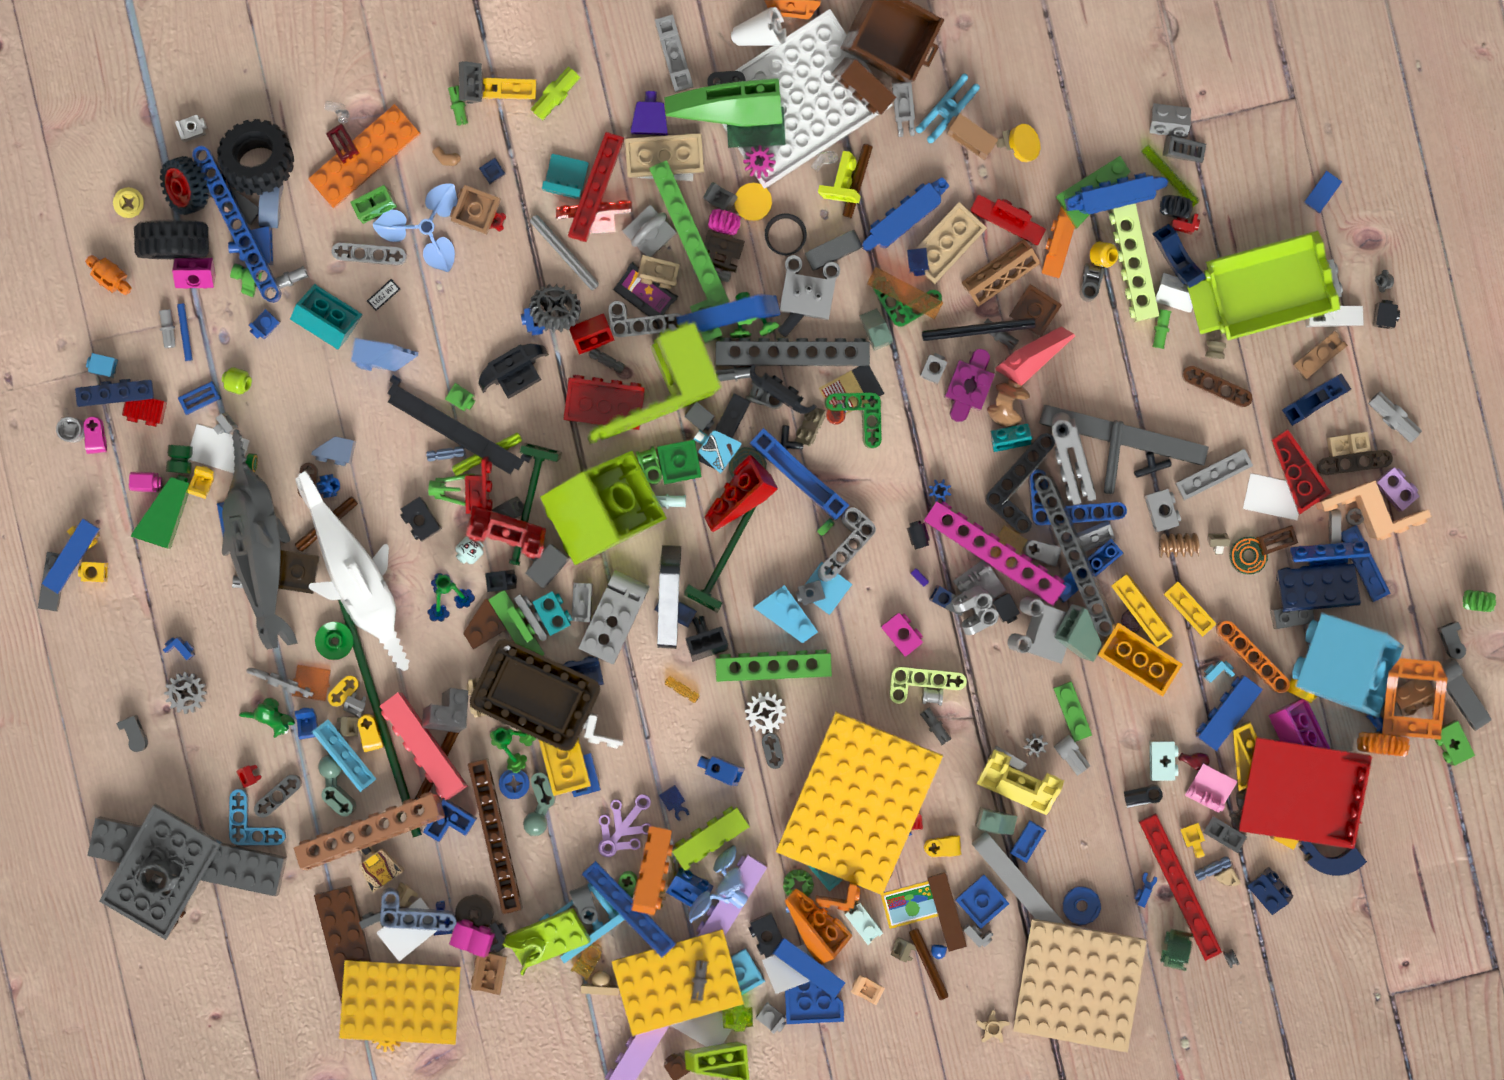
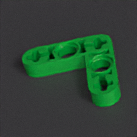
(906, 310)
(867, 410)

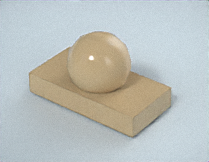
(600, 985)

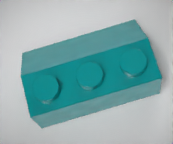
(325, 316)

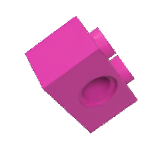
(194, 273)
(905, 645)

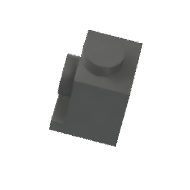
(817, 589)

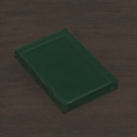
(757, 135)

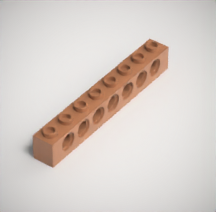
(432, 812)

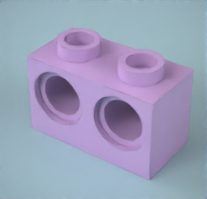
(1393, 493)

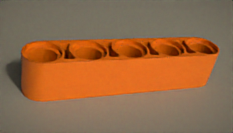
(1261, 660)

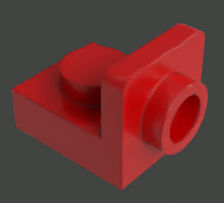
(1182, 224)

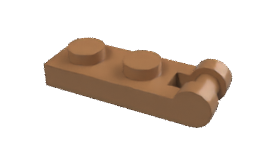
(1319, 355)

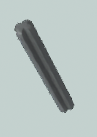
(1113, 457)

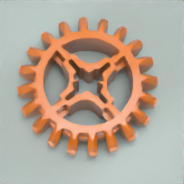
(1383, 744)

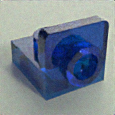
(918, 261)

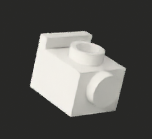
(198, 131)

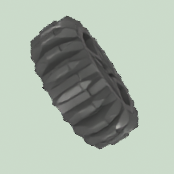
(553, 302)

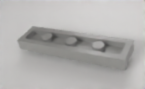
(1214, 474)

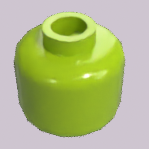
(236, 380)

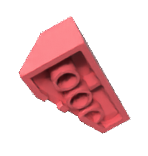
(1029, 359)

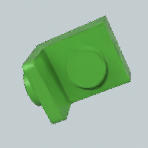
(461, 397)

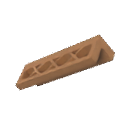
(999, 269)

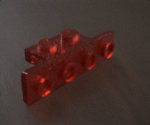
(604, 220)

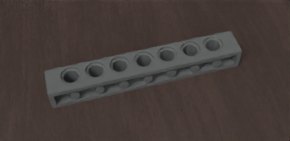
(861, 358)

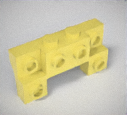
(1019, 786)

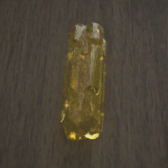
(682, 689)

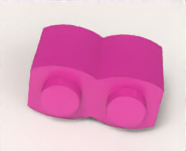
(145, 481)
(471, 938)

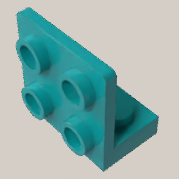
(565, 176)

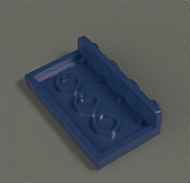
(1318, 587)

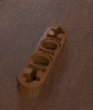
(1216, 388)

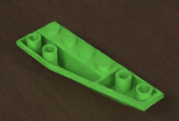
(730, 103)

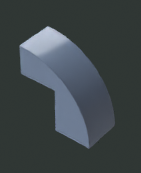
(270, 208)

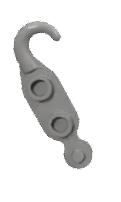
(275, 679)

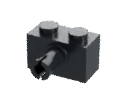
(706, 642)

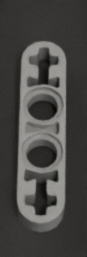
(369, 251)

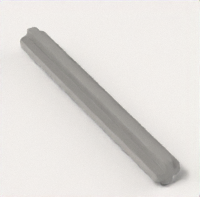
(564, 252)

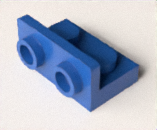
(688, 886)

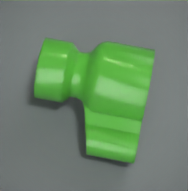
(248, 283)

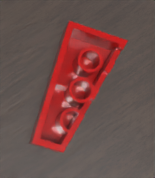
(1301, 476)

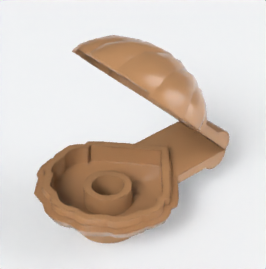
(1002, 412)

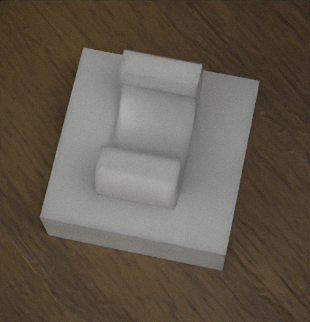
(225, 424)
(355, 706)

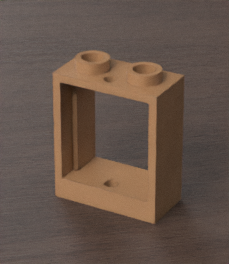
(971, 136)

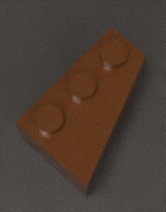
(863, 85)

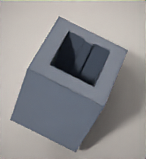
(336, 449)

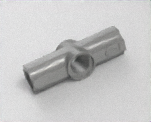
(1395, 417)

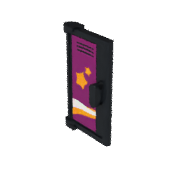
(655, 298)

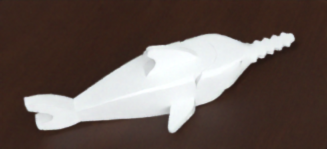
(353, 574)

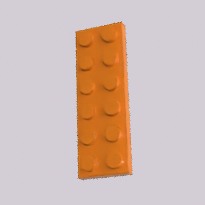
(376, 147)

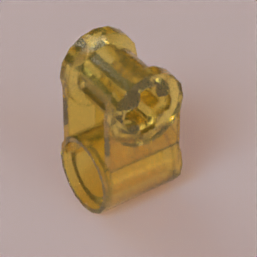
(585, 963)

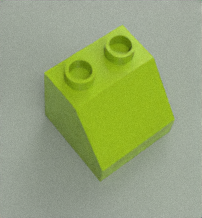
(602, 507)

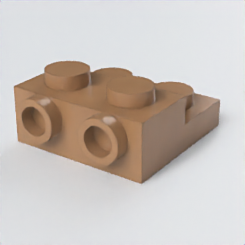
(474, 209)

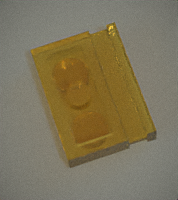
(1012, 538)

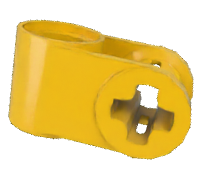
(369, 736)
(947, 846)

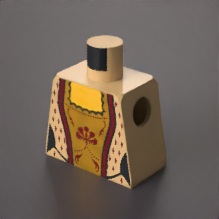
(379, 867)

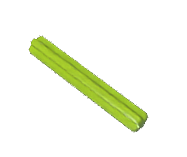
(475, 459)

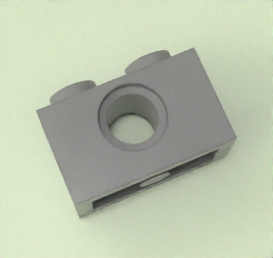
(1159, 521)

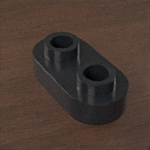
(725, 77)

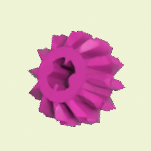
(766, 163)
(724, 221)

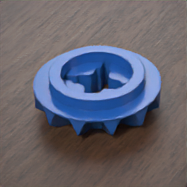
(521, 789)

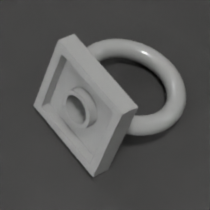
(649, 231)

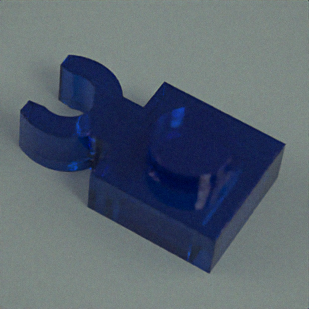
(673, 799)

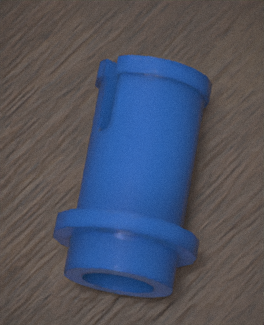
(1377, 722)

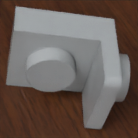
(975, 934)
(771, 1018)

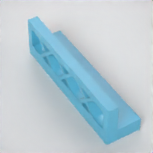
(344, 755)

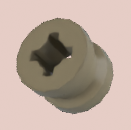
(1215, 350)

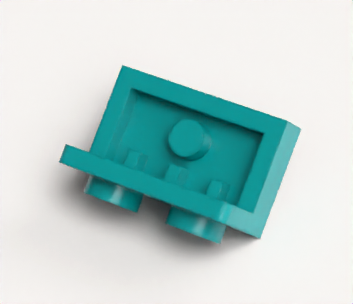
(1011, 437)

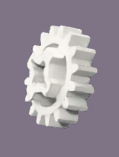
(753, 716)

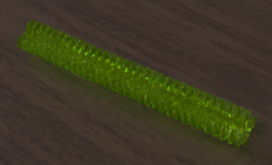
(1170, 175)

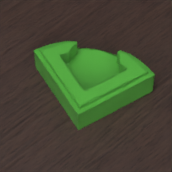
(825, 527)

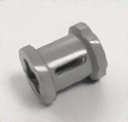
(932, 696)

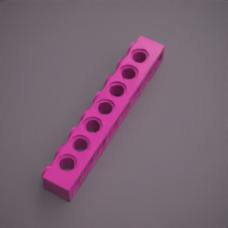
(1049, 595)

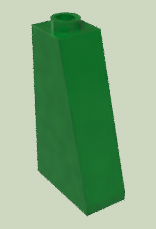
(164, 515)

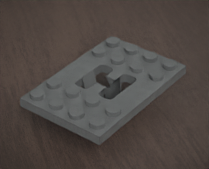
(143, 900)

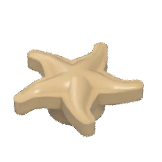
(992, 1027)

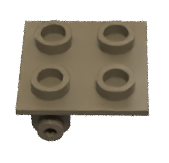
(807, 431)

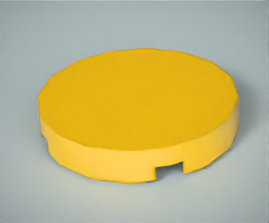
(1024, 142)
(753, 202)

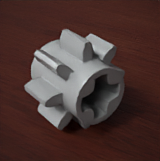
(1031, 741)

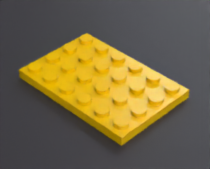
(660, 989)
(399, 1002)

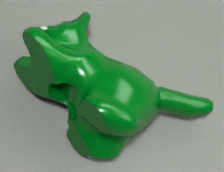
(268, 714)

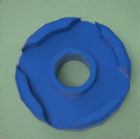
(1076, 895)

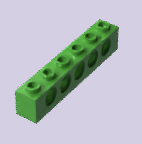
(724, 673)

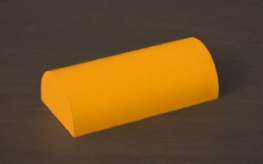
(1139, 659)

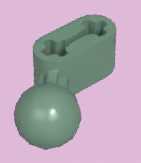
(330, 770)
(535, 822)

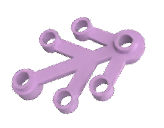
(622, 828)

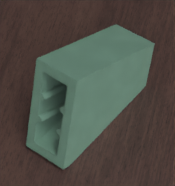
(876, 329)
(1079, 633)
(996, 821)

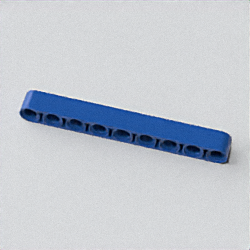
(237, 234)

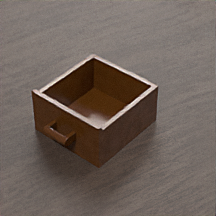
(893, 37)

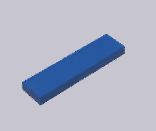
(70, 556)
(1366, 567)
(808, 968)

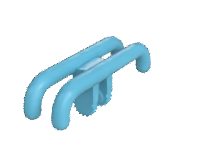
(947, 108)

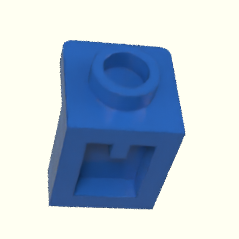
(264, 325)

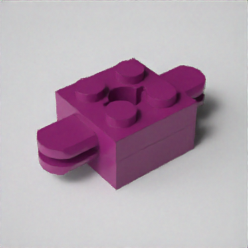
(969, 385)

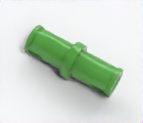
(457, 106)
(1161, 329)

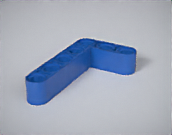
(752, 307)
(1087, 508)

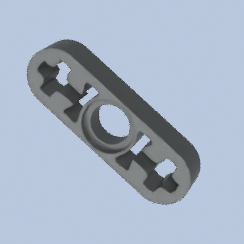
(263, 801)

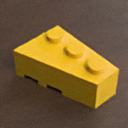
(1244, 742)

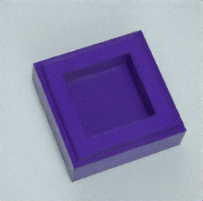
(919, 577)

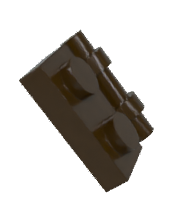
(724, 246)

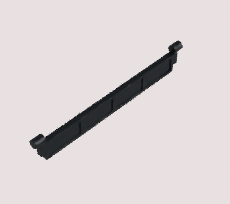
(453, 429)

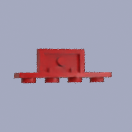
(1009, 218)
(478, 488)

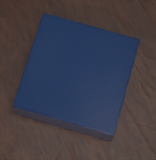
(492, 171)

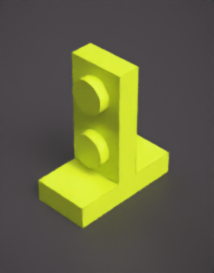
(843, 182)

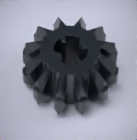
(1176, 206)

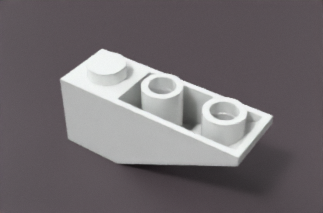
(1344, 317)

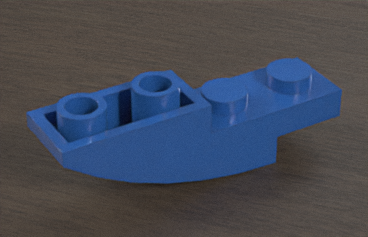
(1098, 560)

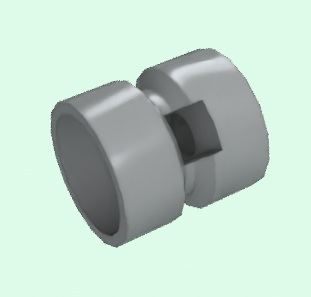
(70, 429)

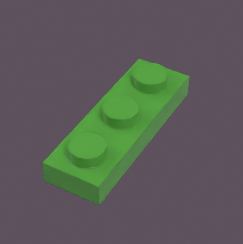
(1072, 711)

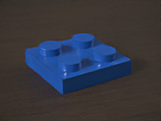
(982, 901)

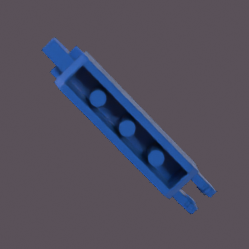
(1115, 194)
(905, 216)

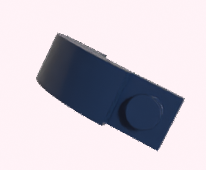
(1177, 257)
(1316, 399)
(1340, 865)

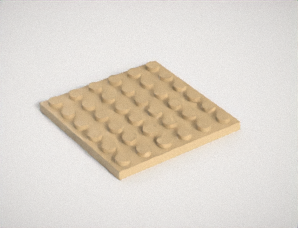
(1080, 985)

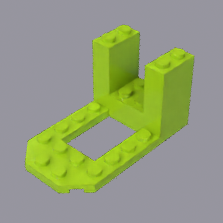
(685, 373)

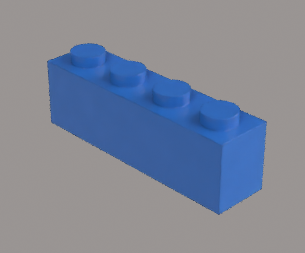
(1229, 712)

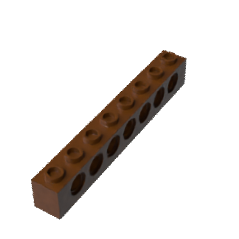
(495, 836)

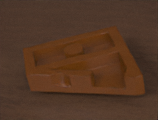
(483, 626)

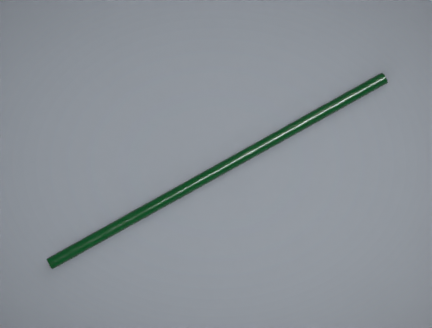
(375, 704)

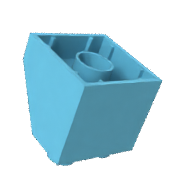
(1347, 664)

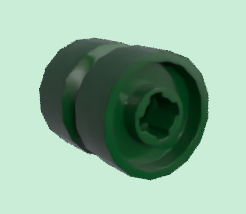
(179, 459)

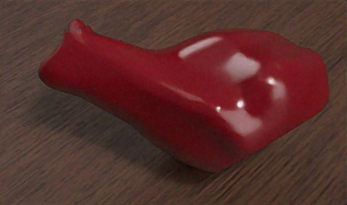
(1195, 760)

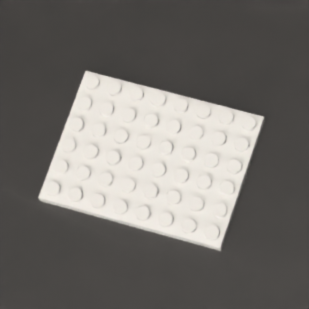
(814, 103)

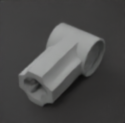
(1069, 751)

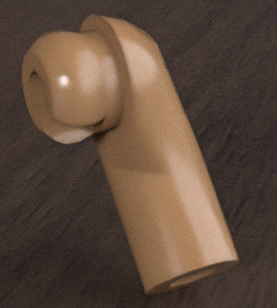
(446, 159)

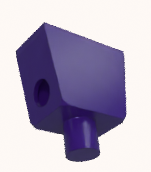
(649, 117)

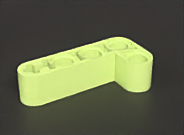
(927, 682)

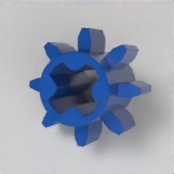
(941, 485)
(328, 486)

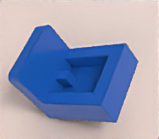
(528, 321)
(184, 648)
(306, 722)

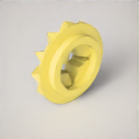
(119, 202)

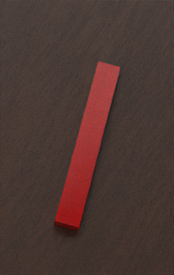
(1180, 887)

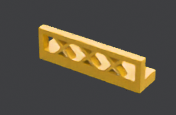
(1142, 609)

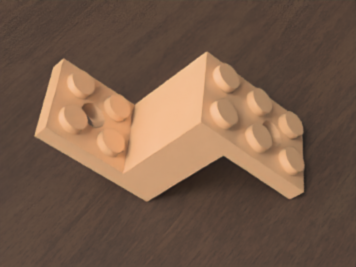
(1373, 510)

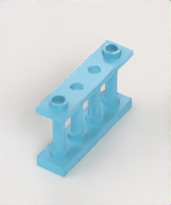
(598, 927)

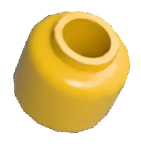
(1103, 254)

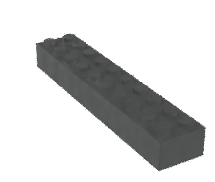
(230, 867)

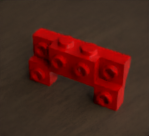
(506, 529)

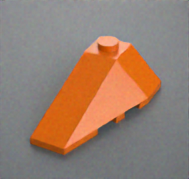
(819, 931)

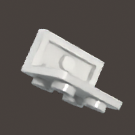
(596, 738)

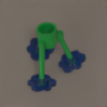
(443, 585)

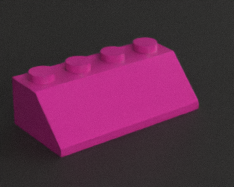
(1298, 725)

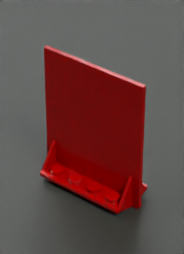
(1305, 793)

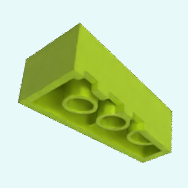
(710, 837)

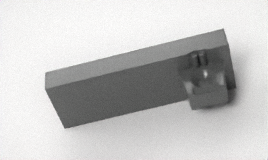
(248, 209)
(49, 599)

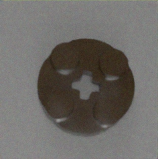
(478, 903)

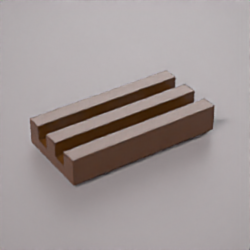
(1262, 545)

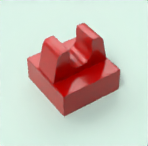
(246, 776)

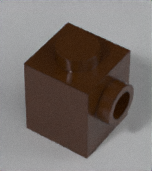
(676, 1066)

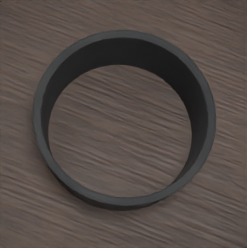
(786, 216)

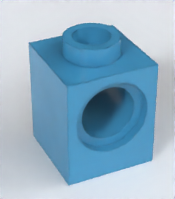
(102, 365)

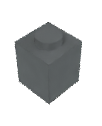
(700, 417)

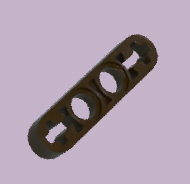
(1354, 460)

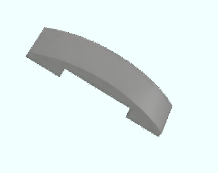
(673, 53)

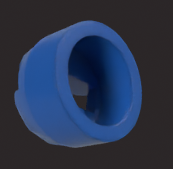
(938, 951)

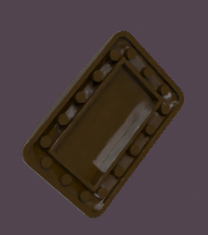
(535, 695)

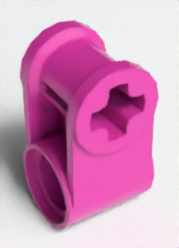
(94, 440)

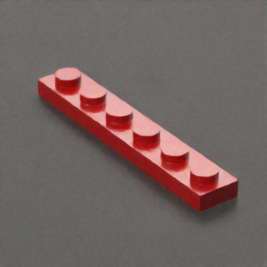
(596, 187)

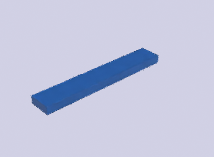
(623, 904)

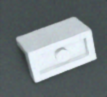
(1173, 293)

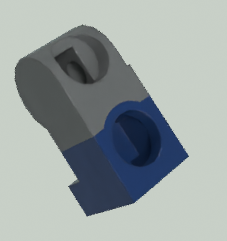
(944, 599)

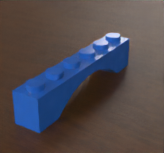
(798, 474)

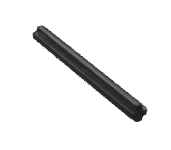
(978, 329)

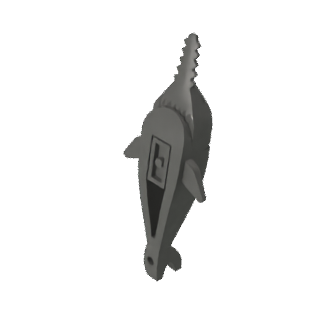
(253, 542)

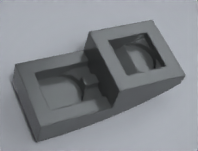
(1225, 834)

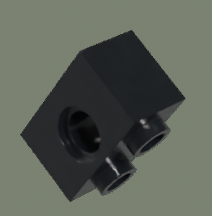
(430, 525)
(762, 924)

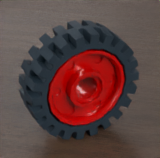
(184, 185)

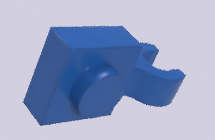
(1142, 895)

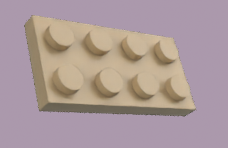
(681, 151)
(950, 240)

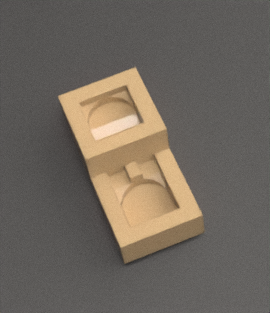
(1348, 444)

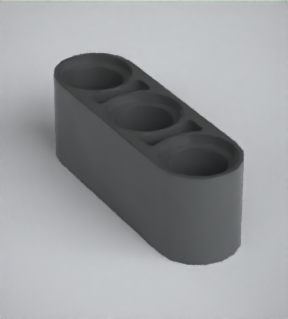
(833, 250)

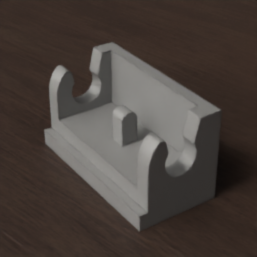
(582, 602)

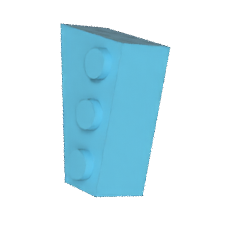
(787, 614)

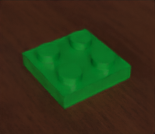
(679, 462)

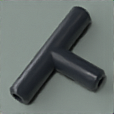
(785, 440)
(1152, 466)

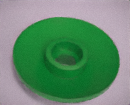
(324, 643)

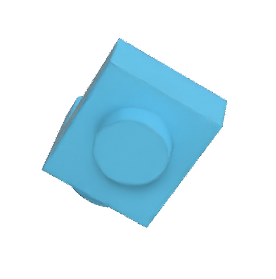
(1213, 671)

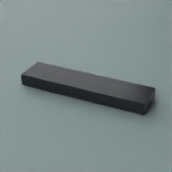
(730, 419)

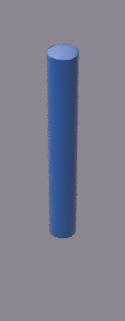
(184, 332)

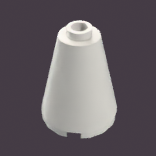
(761, 30)

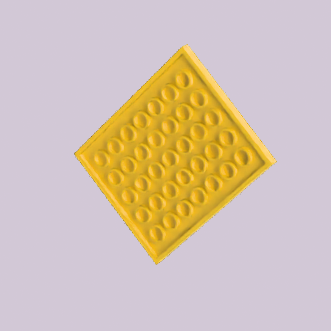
(859, 803)

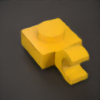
(1193, 837)

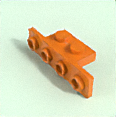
(1058, 245)

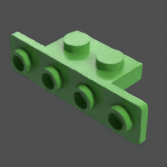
(514, 623)

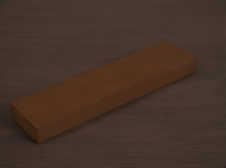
(947, 912)

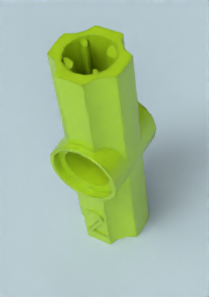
(555, 93)

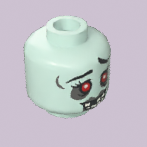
(469, 550)

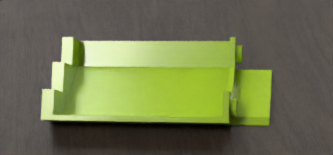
(1265, 287)

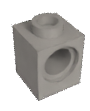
(930, 376)

